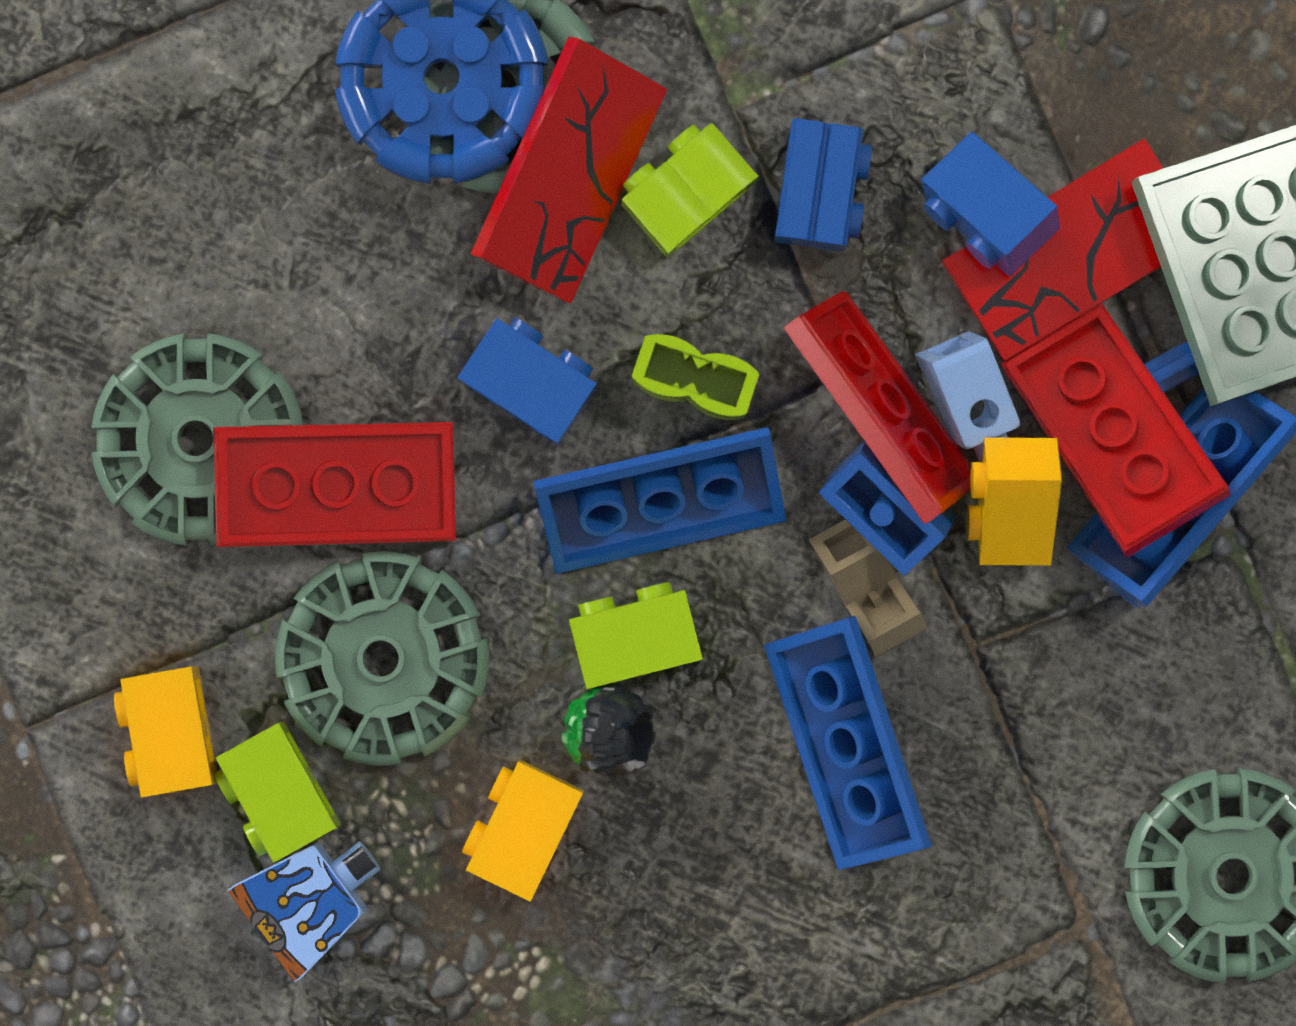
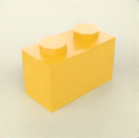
(1016, 501)
(166, 731)
(522, 830)

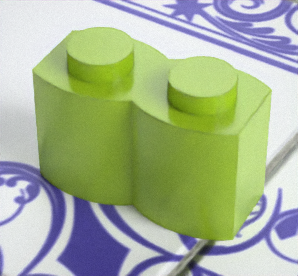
(688, 188)
(679, 372)

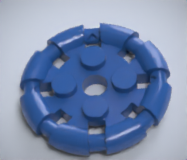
(433, 114)

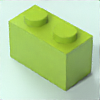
(634, 637)
(275, 792)

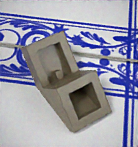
(868, 587)

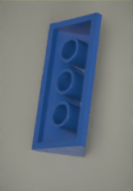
(1240, 443)
(661, 500)
(847, 744)

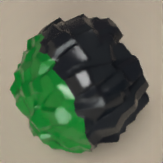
(609, 730)

